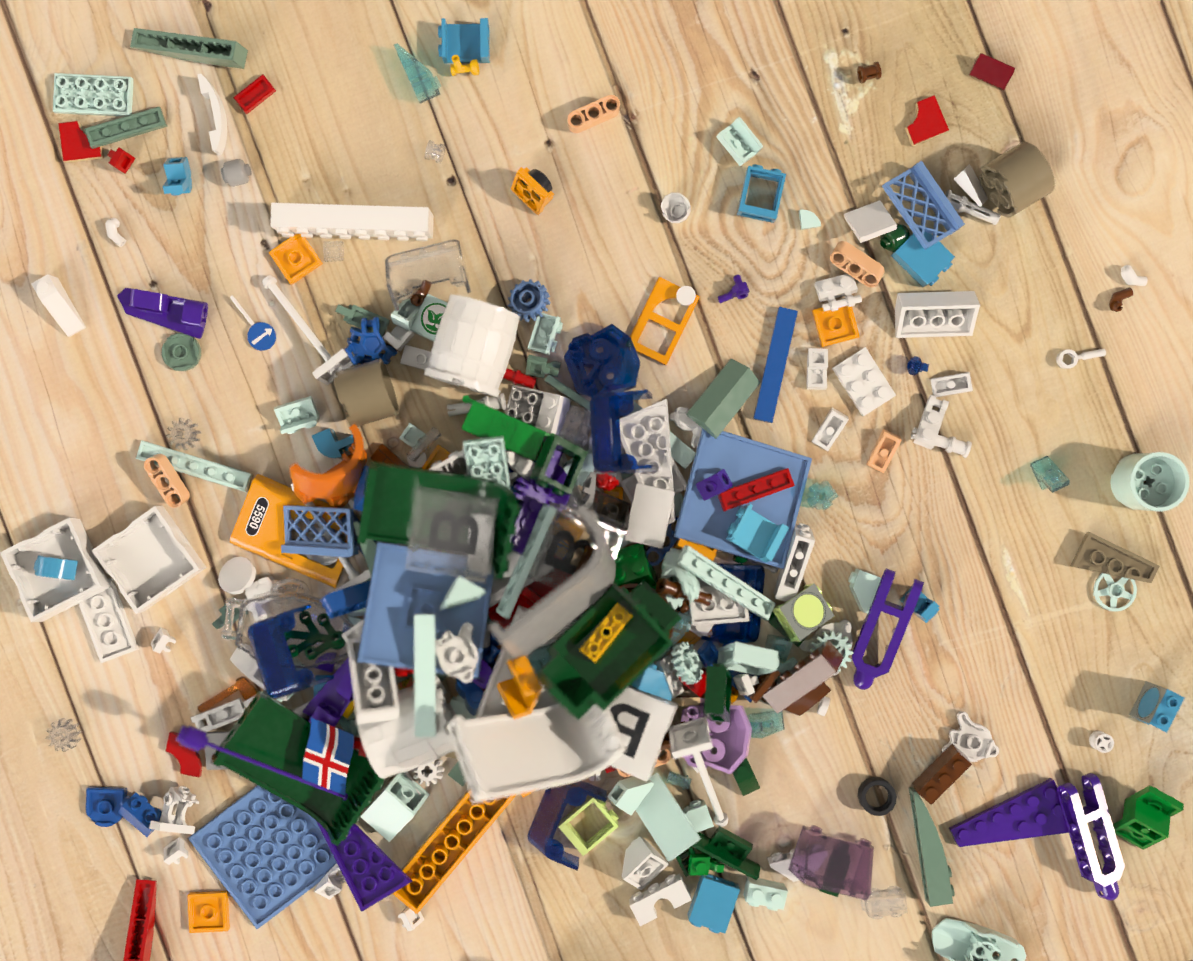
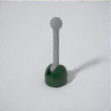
(742, 560)

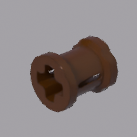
(869, 72)

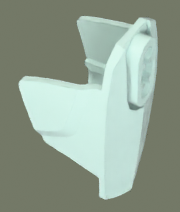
(972, 942)

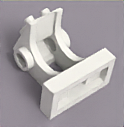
(175, 823)

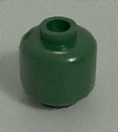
(895, 238)

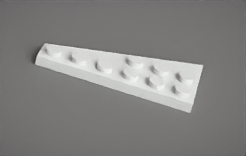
(648, 440)

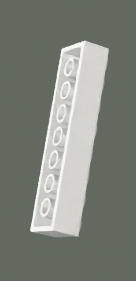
(352, 221)

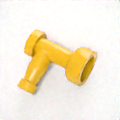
(457, 67)

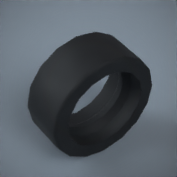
(885, 808)

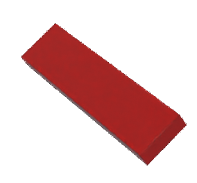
(756, 489)

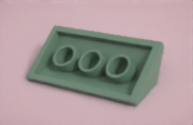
(723, 397)

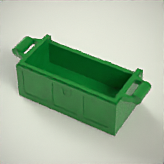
(489, 422)

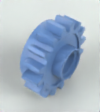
(524, 292)

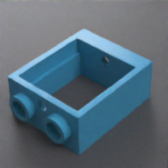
(760, 213)

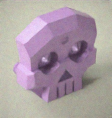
(729, 738)

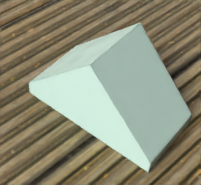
(406, 315)

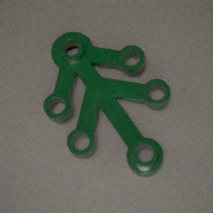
(314, 636)

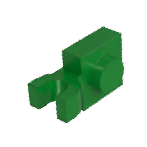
(701, 864)

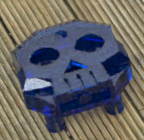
(617, 359)

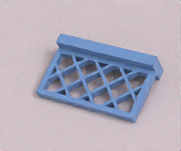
(934, 199)
(320, 547)

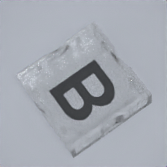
(452, 534)
(565, 545)

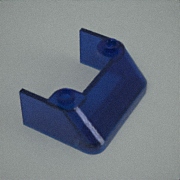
(605, 432)
(740, 631)
(274, 656)
(550, 814)

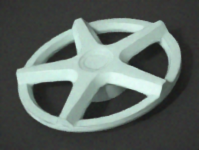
(1115, 591)

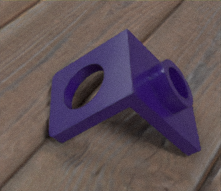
(714, 485)

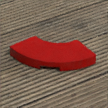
(188, 758)

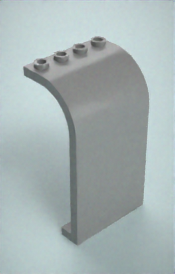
(567, 601)

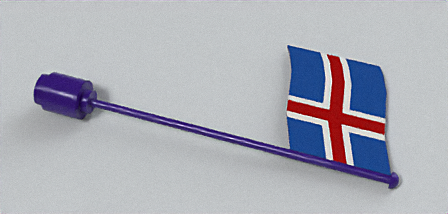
(324, 760)

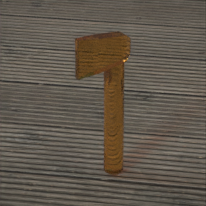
(242, 684)

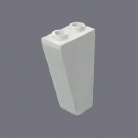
(796, 562)

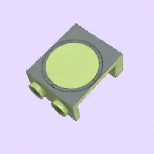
(803, 613)

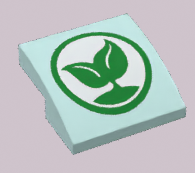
(429, 317)

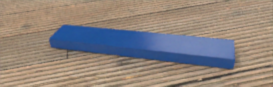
(775, 364)

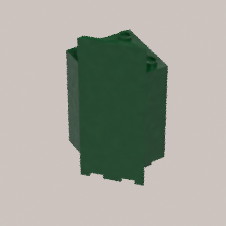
(583, 683)

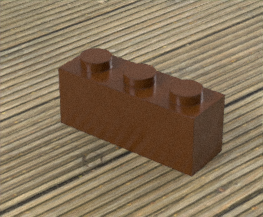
(941, 774)

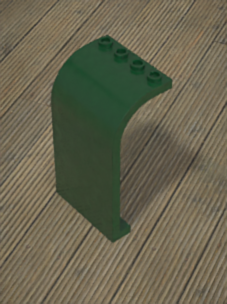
(391, 500)
(279, 739)

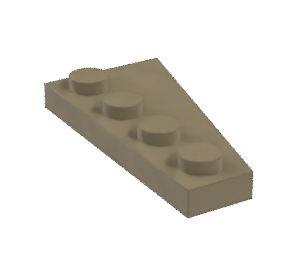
(1108, 558)

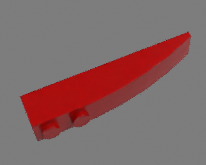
(141, 922)

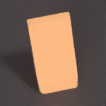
(884, 450)

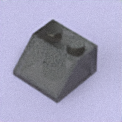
(611, 510)

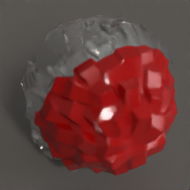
(607, 481)

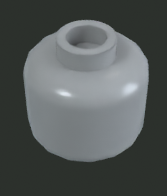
(236, 172)

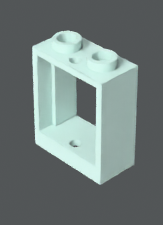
(748, 659)

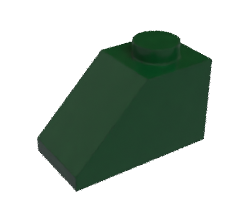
(745, 778)

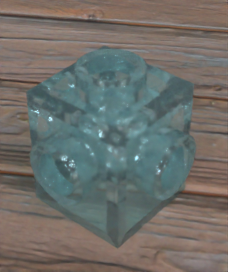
(827, 492)

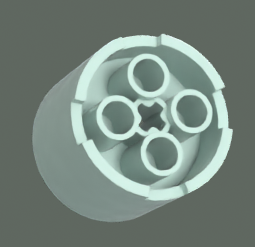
(1164, 486)

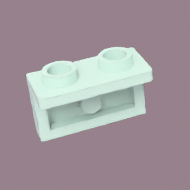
(739, 141)
(544, 334)
(297, 415)

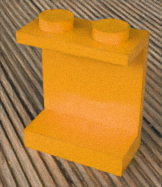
(522, 690)

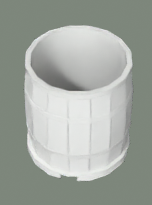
(473, 345)
(393, 743)

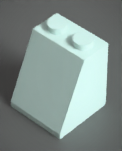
(395, 806)

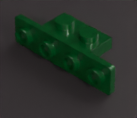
(730, 850)

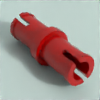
(519, 378)

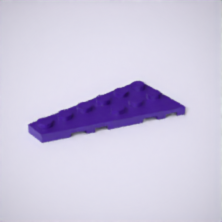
(1023, 816)
(366, 868)

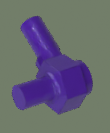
(739, 290)

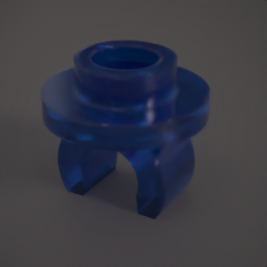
(915, 366)

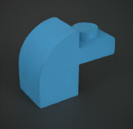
(178, 176)
(328, 444)
(55, 567)
(925, 608)

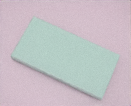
(93, 94)
(487, 459)
(666, 820)

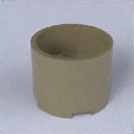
(1017, 179)
(366, 393)

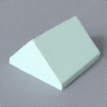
(461, 592)

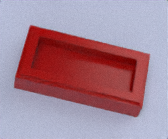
(254, 94)

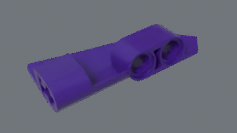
(167, 311)
(333, 697)

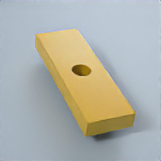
(597, 641)

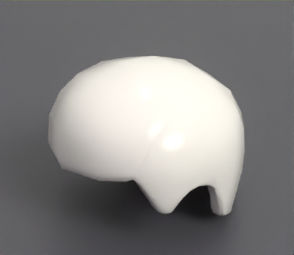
(675, 207)

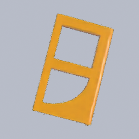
(661, 291)

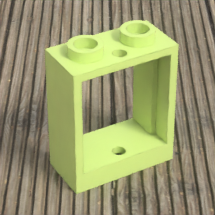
(575, 838)

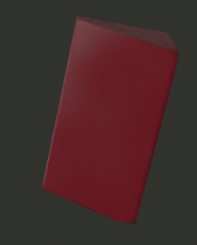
(992, 71)

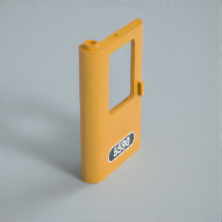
(262, 529)

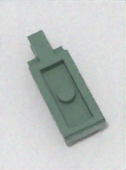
(354, 314)

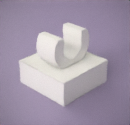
(160, 641)
(745, 683)
(174, 851)
(410, 919)

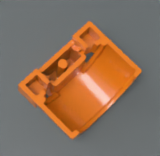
(336, 484)

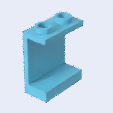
(756, 534)

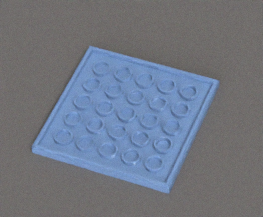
(264, 853)

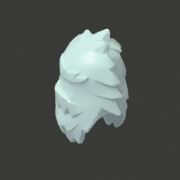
(675, 572)

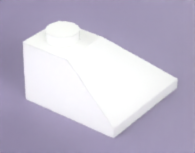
(642, 863)

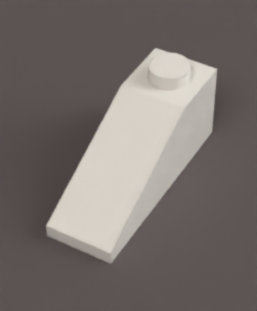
(58, 304)

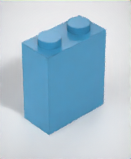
(921, 263)
(713, 903)

